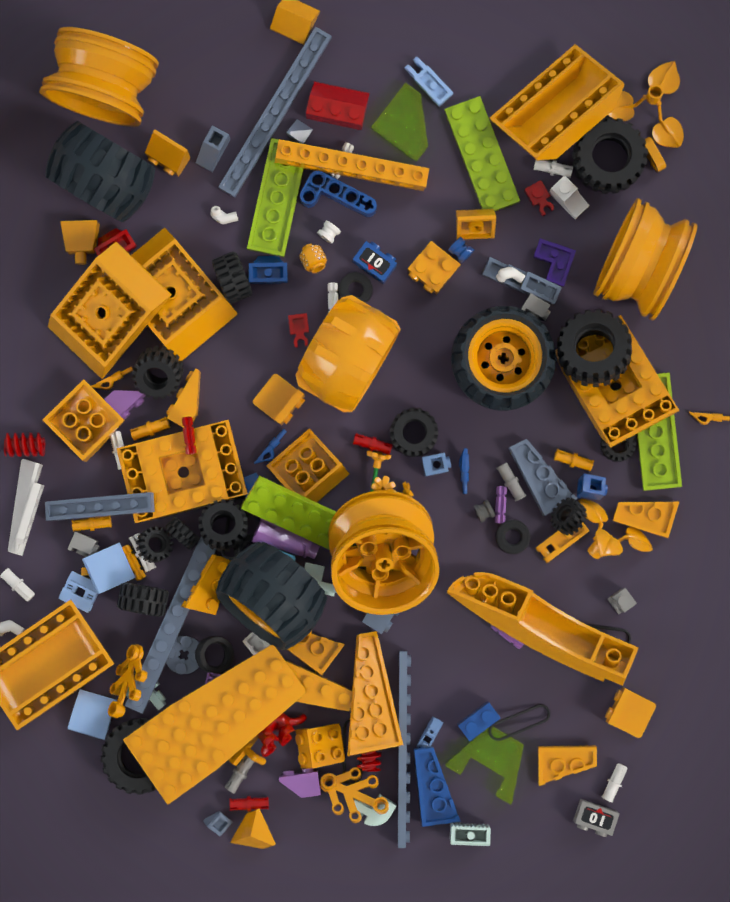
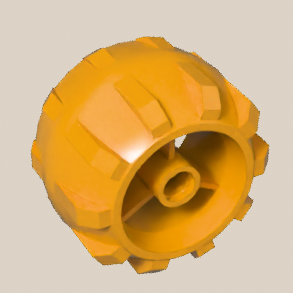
(346, 353)

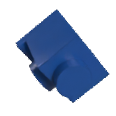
(596, 482)

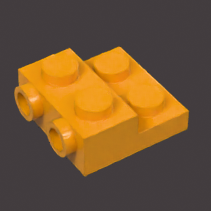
(433, 268)

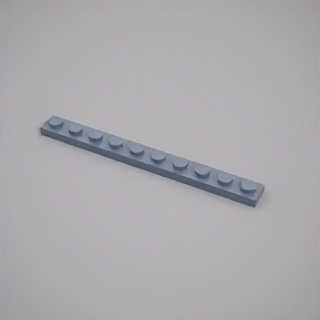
(275, 112)
(170, 627)
(403, 755)

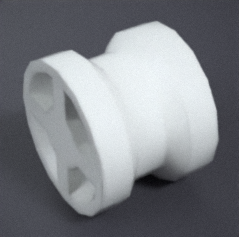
(328, 232)

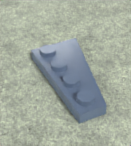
(539, 477)

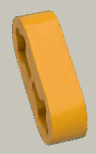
(654, 155)

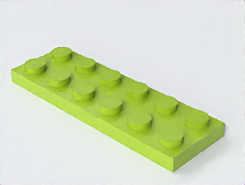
(482, 155)
(275, 206)
(660, 451)
(289, 511)

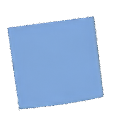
(108, 568)
(91, 715)

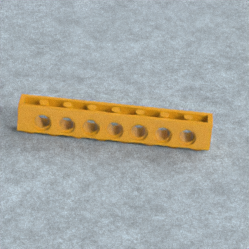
(351, 165)

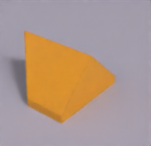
(253, 831)

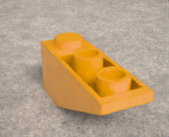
(187, 401)

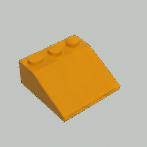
(84, 421)
(308, 467)

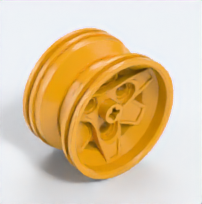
(99, 76)
(645, 259)
(385, 532)

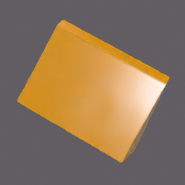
(294, 20)
(475, 224)

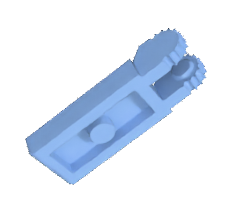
(430, 82)

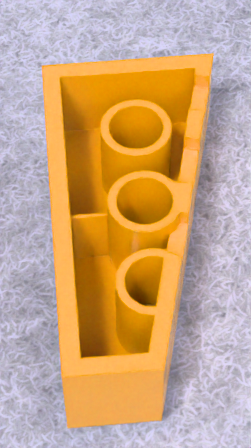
(321, 690)

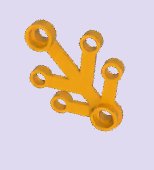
(126, 671)
(351, 792)

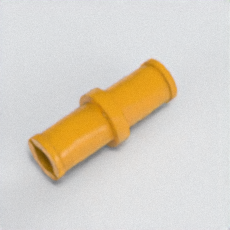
(150, 428)
(573, 460)
(91, 523)

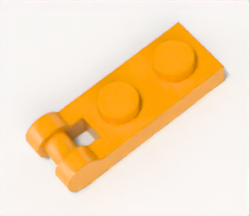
(560, 543)

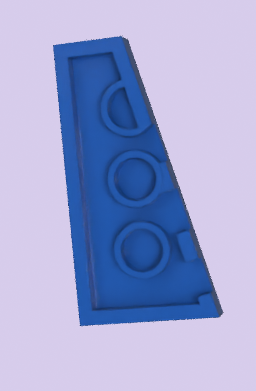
(433, 793)

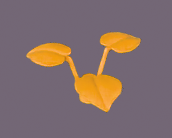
(661, 81)
(606, 544)

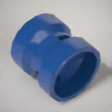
(461, 250)

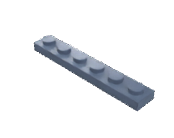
(99, 506)

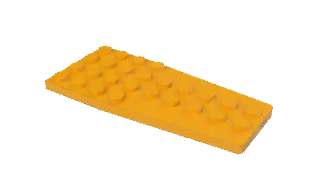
(214, 722)

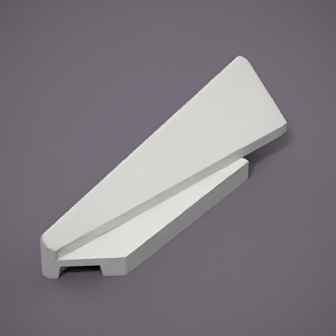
(25, 506)

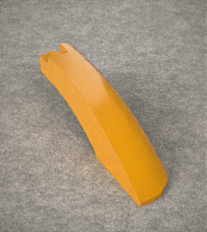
(544, 627)

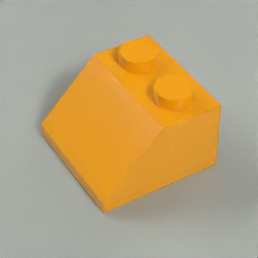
(167, 154)

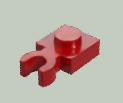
(537, 195)
(299, 326)

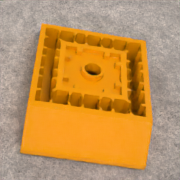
(130, 303)
(196, 308)
(634, 406)
(212, 470)

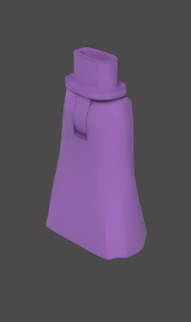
(284, 540)

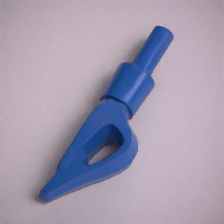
(269, 449)
(464, 469)

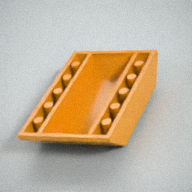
(560, 105)
(49, 664)

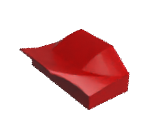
(122, 237)

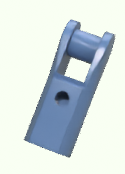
(431, 731)

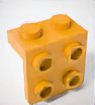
(279, 399)
(630, 712)
(320, 746)

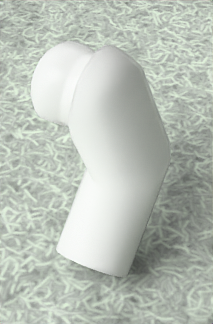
(221, 217)
(509, 272)
(7, 626)

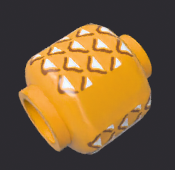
(313, 258)

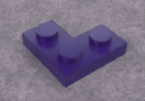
(560, 260)

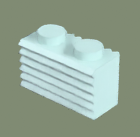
(470, 834)

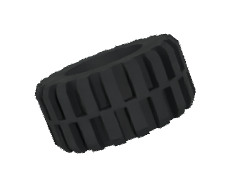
(601, 179)
(594, 324)
(113, 763)

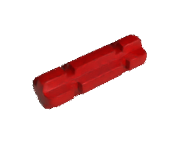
(189, 437)

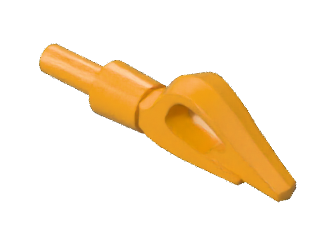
(114, 377)
(709, 417)

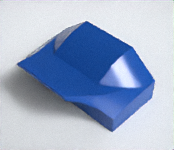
(268, 270)

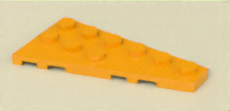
(372, 707)

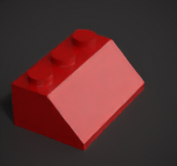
(337, 105)

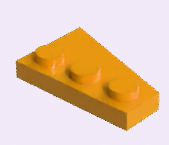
(647, 516)
(204, 593)
(316, 652)
(561, 761)

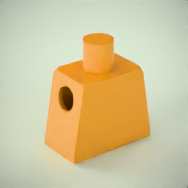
(80, 238)

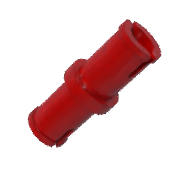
(372, 444)
(249, 803)

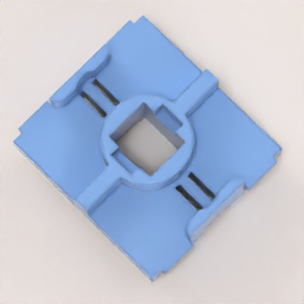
(77, 580)

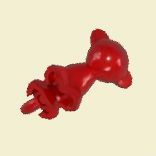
(283, 726)

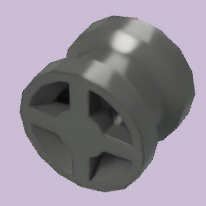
(484, 510)

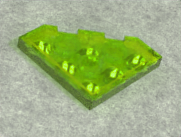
(404, 123)

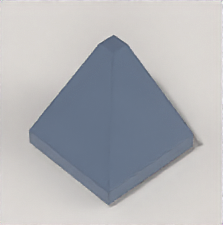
(299, 131)
(218, 823)

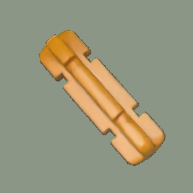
(134, 564)

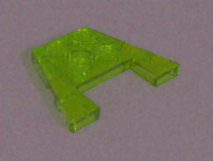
(499, 756)

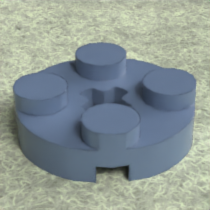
(179, 665)

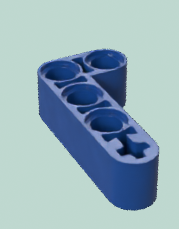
(340, 197)

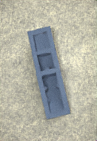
(531, 283)

